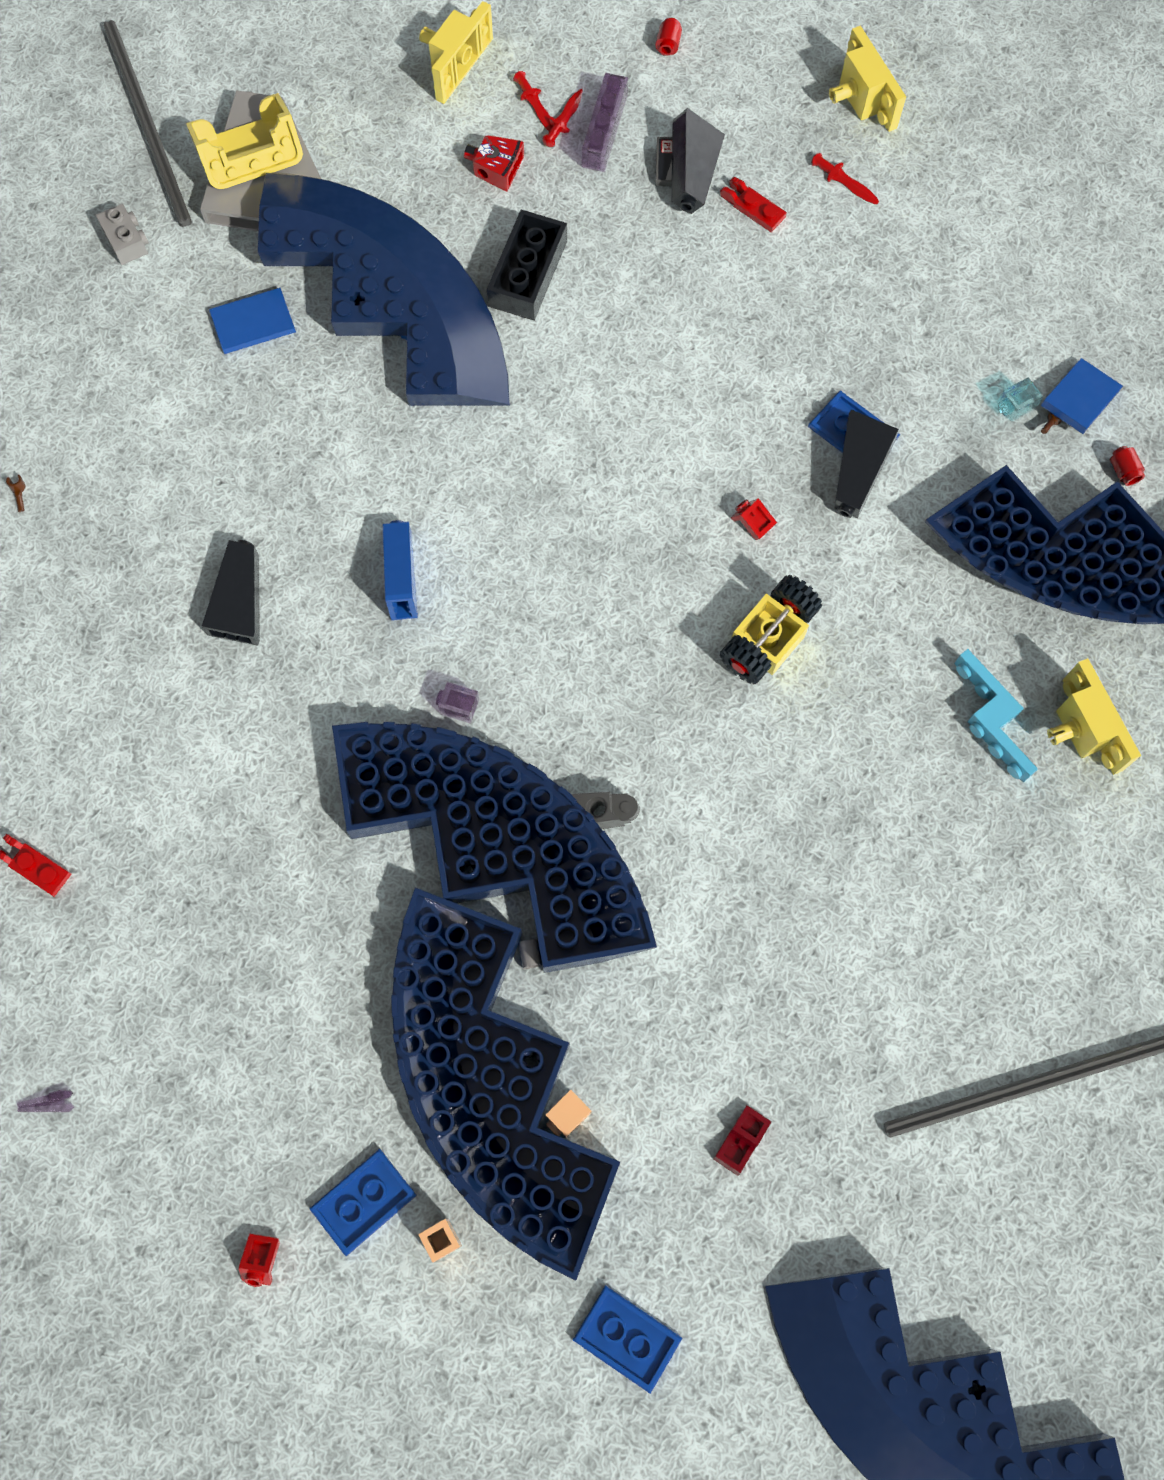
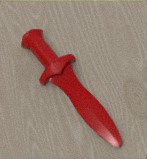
(531, 95)
(560, 123)
(836, 173)

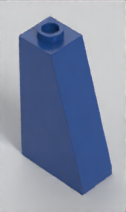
(399, 570)

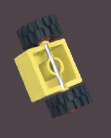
(771, 630)

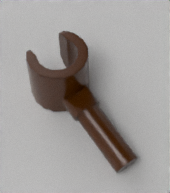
(1052, 420)
(17, 489)

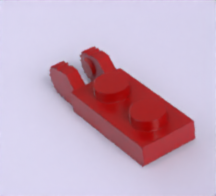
(753, 204)
(35, 867)

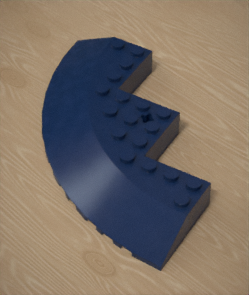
(389, 282)
(1092, 563)
(504, 823)
(475, 1089)
(915, 1415)

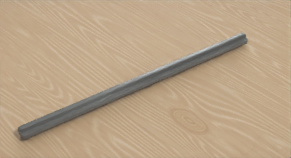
(147, 124)
(1024, 1087)

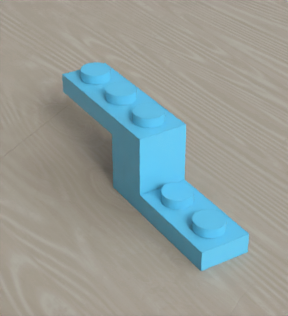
(994, 716)

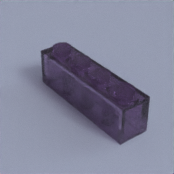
(604, 122)

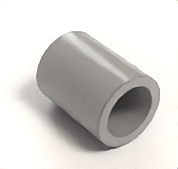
(530, 954)

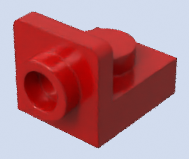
(754, 517)
(258, 1260)

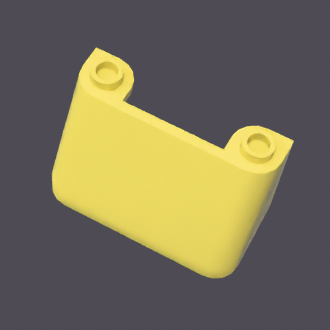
(250, 148)

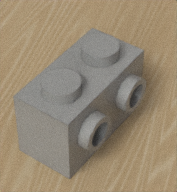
(122, 233)

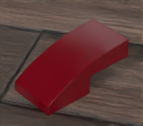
(742, 1140)

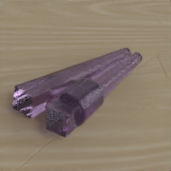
(50, 1103)

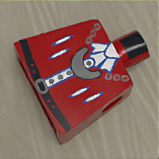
(496, 160)

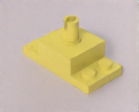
(457, 47)
(868, 83)
(1093, 721)

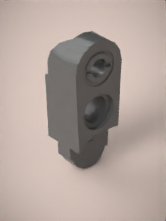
(619, 808)

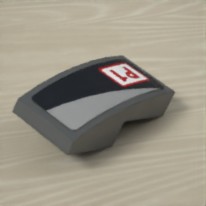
(664, 161)

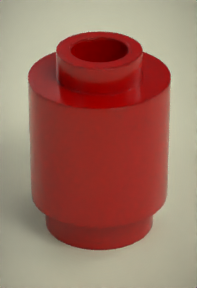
(669, 37)
(1127, 465)

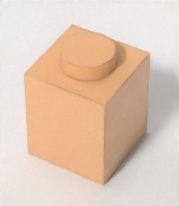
(567, 1115)
(440, 1240)

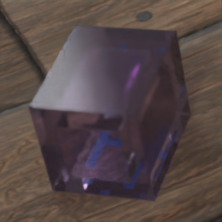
(457, 702)

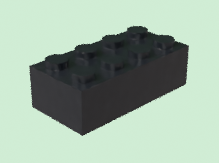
(527, 265)

